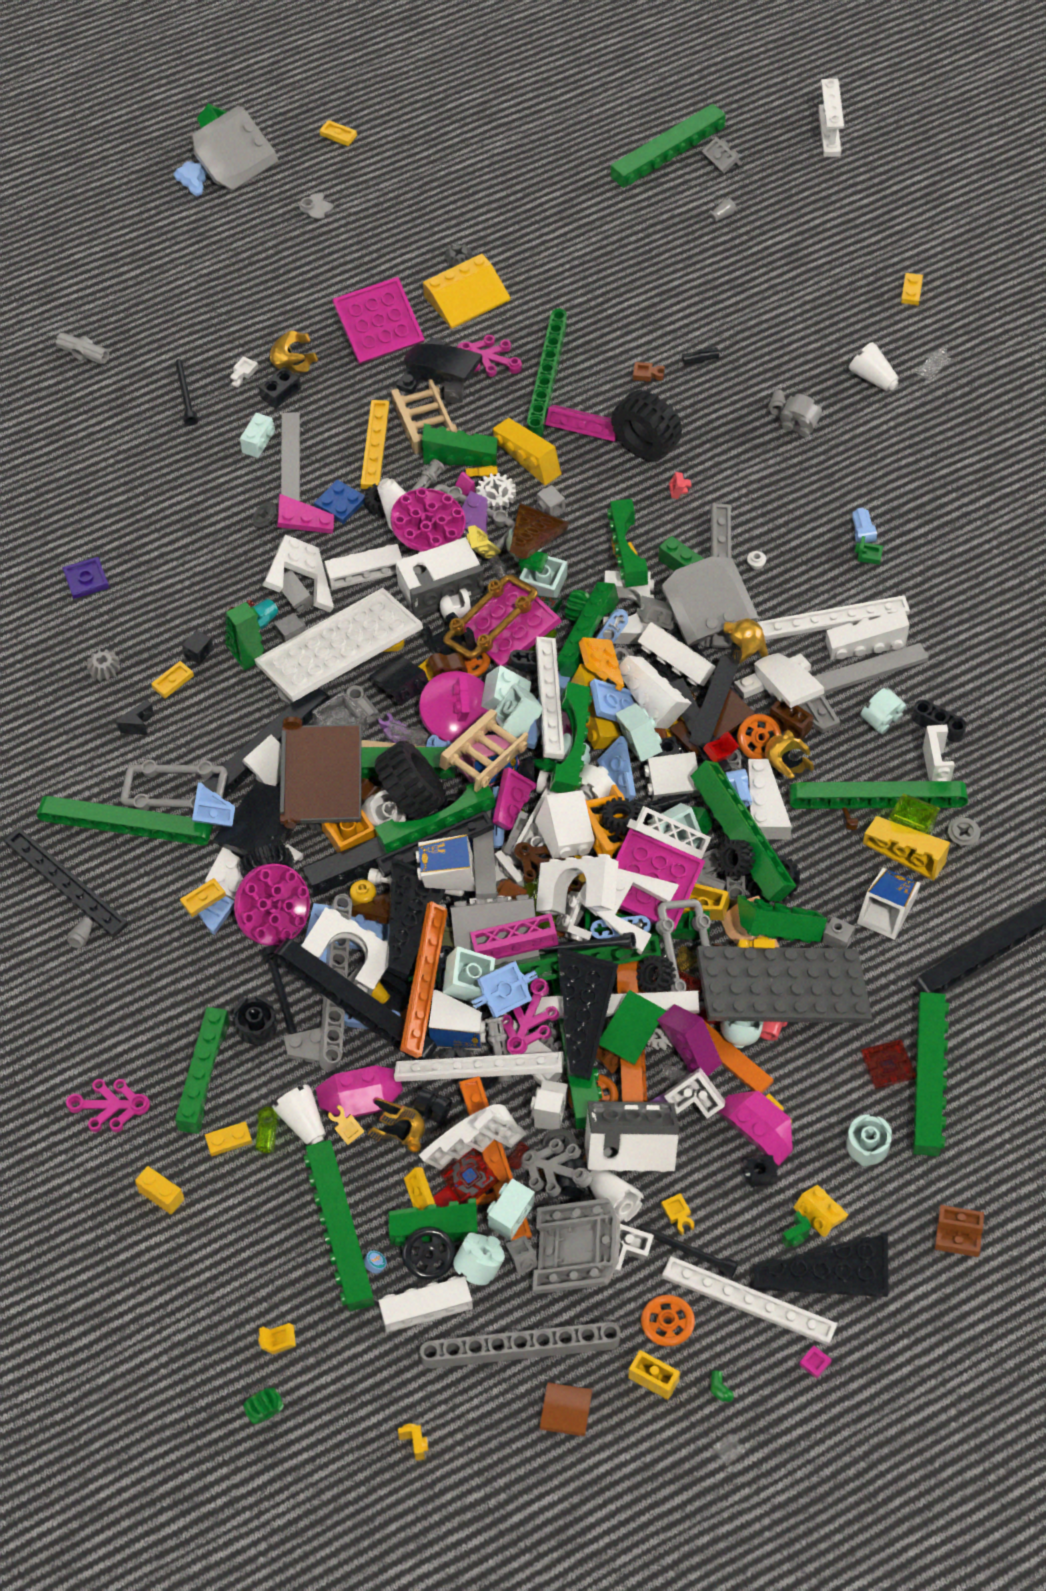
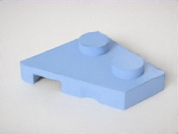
(212, 809)
(217, 913)

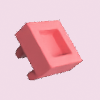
(678, 485)

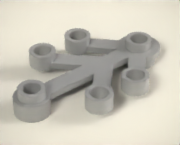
(533, 1160)

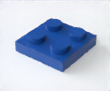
(340, 501)

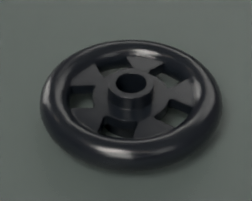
(431, 1271)

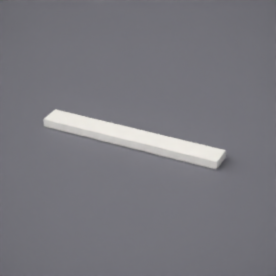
(830, 617)
(549, 698)
(685, 999)
(479, 1066)
(749, 1300)

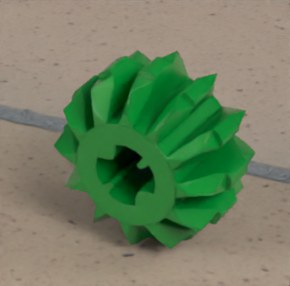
(575, 604)
(263, 1405)

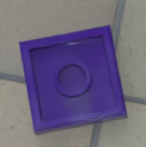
(85, 577)

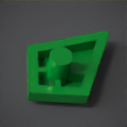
(545, 764)

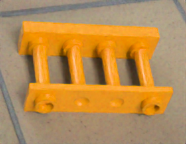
(602, 844)

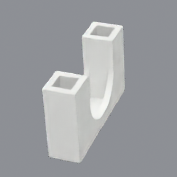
(635, 625)
(557, 875)
(332, 927)

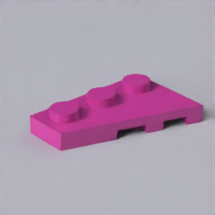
(301, 516)

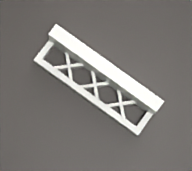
(664, 837)

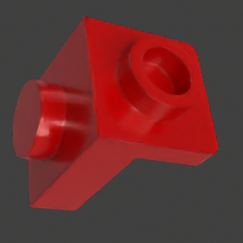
(721, 748)

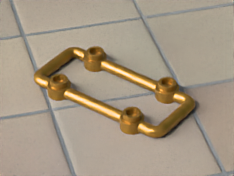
(484, 641)

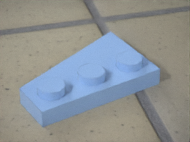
(618, 764)

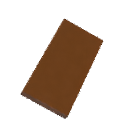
(730, 719)

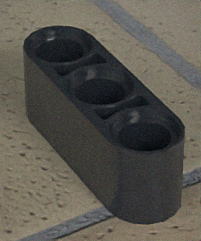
(936, 715)

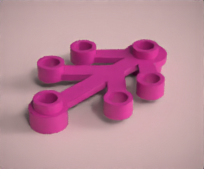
(514, 364)
(529, 1021)
(110, 1105)

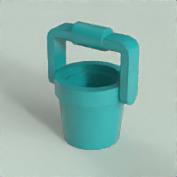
(266, 612)

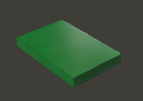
(631, 1027)

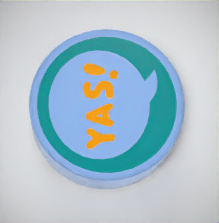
(375, 1262)

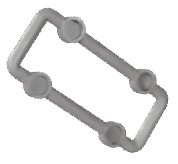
(499, 517)
(151, 769)
(666, 925)

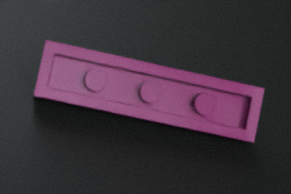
(580, 422)
(516, 942)

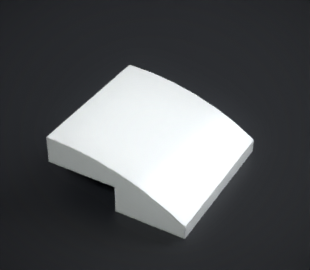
(266, 761)

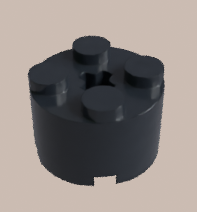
(255, 1020)

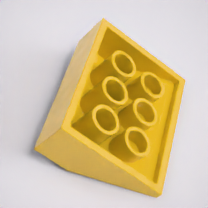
(465, 291)

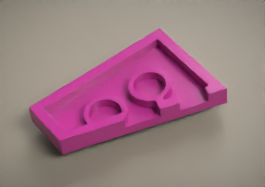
(512, 795)

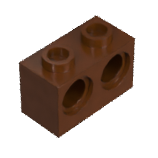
(793, 719)

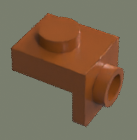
(510, 889)

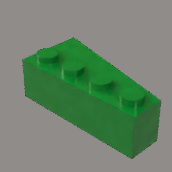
(458, 447)

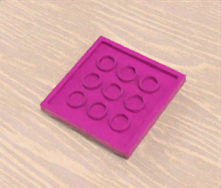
(378, 320)
(521, 631)
(660, 861)

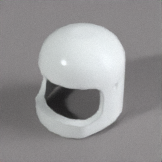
(455, 604)

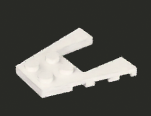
(302, 559)
(227, 870)
(625, 879)

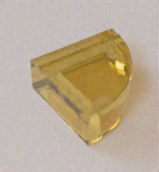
(685, 959)

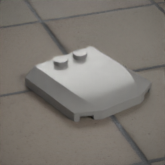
(233, 149)
(707, 597)
(576, 1245)

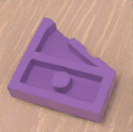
(475, 511)

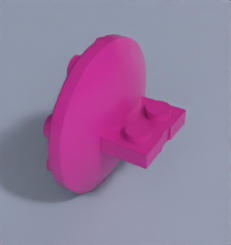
(427, 519)
(451, 704)
(272, 904)

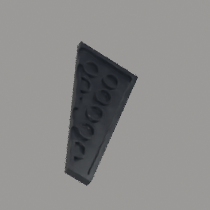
(406, 915)
(585, 998)
(840, 1269)

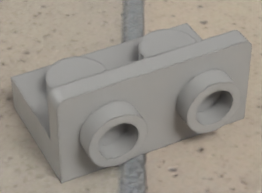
(720, 154)

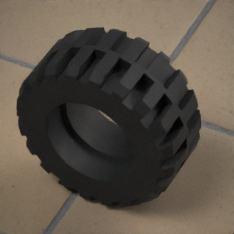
(646, 425)
(410, 780)

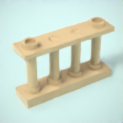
(405, 414)
(475, 734)

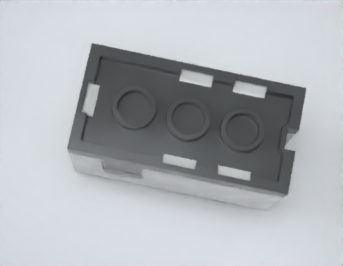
(438, 573)
(631, 1136)

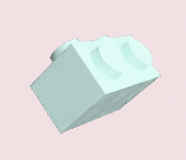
(257, 435)

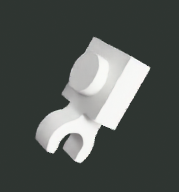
(242, 369)

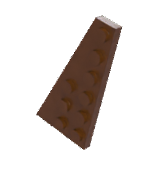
(534, 530)

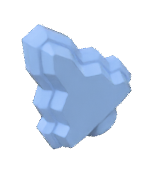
(192, 176)

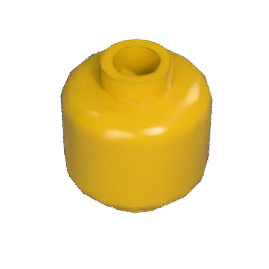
(362, 892)

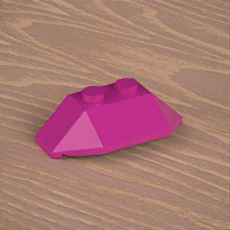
(358, 1090)
(760, 1123)

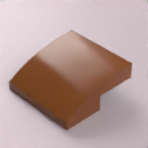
(959, 1231)
(566, 1409)

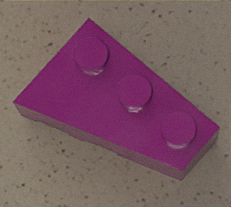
(690, 1039)

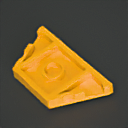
(601, 659)

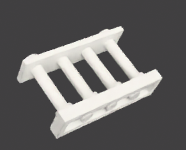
(831, 118)

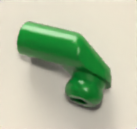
(719, 1390)

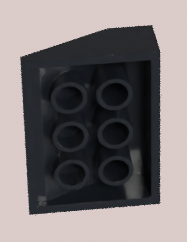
(255, 822)

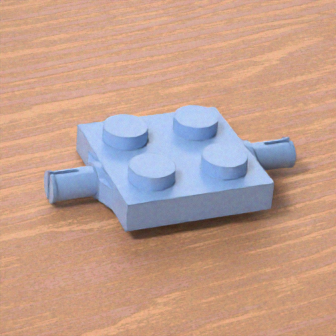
(504, 989)

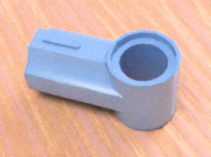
(863, 526)
(740, 783)

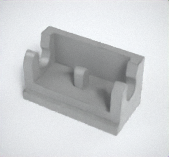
(296, 592)
(657, 613)

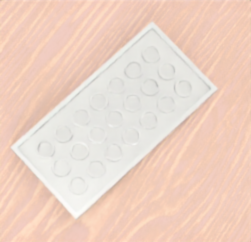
(338, 644)

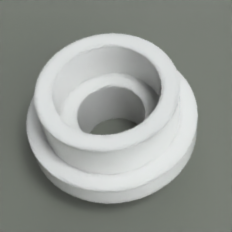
(756, 560)

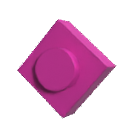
(815, 1362)

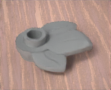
(315, 206)

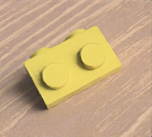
(480, 542)

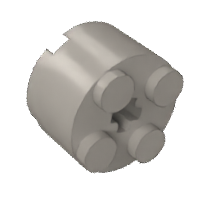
(800, 414)

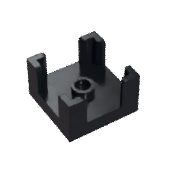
(436, 644)

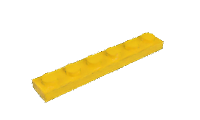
(375, 443)

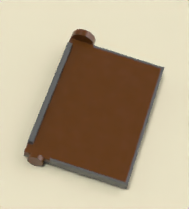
(320, 773)

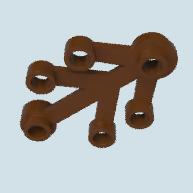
(531, 855)

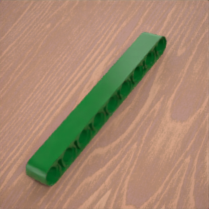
(547, 372)
(875, 794)
(123, 820)

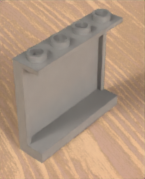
(486, 914)

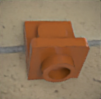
(608, 1059)

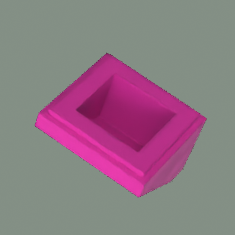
(465, 483)

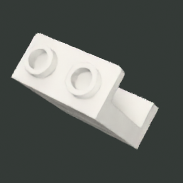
(933, 747)
(671, 775)

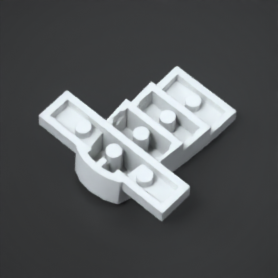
(781, 677)
(474, 1132)

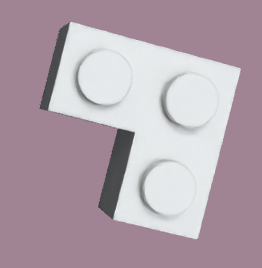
(696, 1089)
(549, 1105)
(633, 1243)

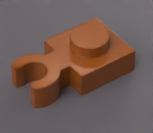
(646, 371)

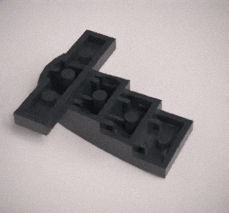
(436, 362)

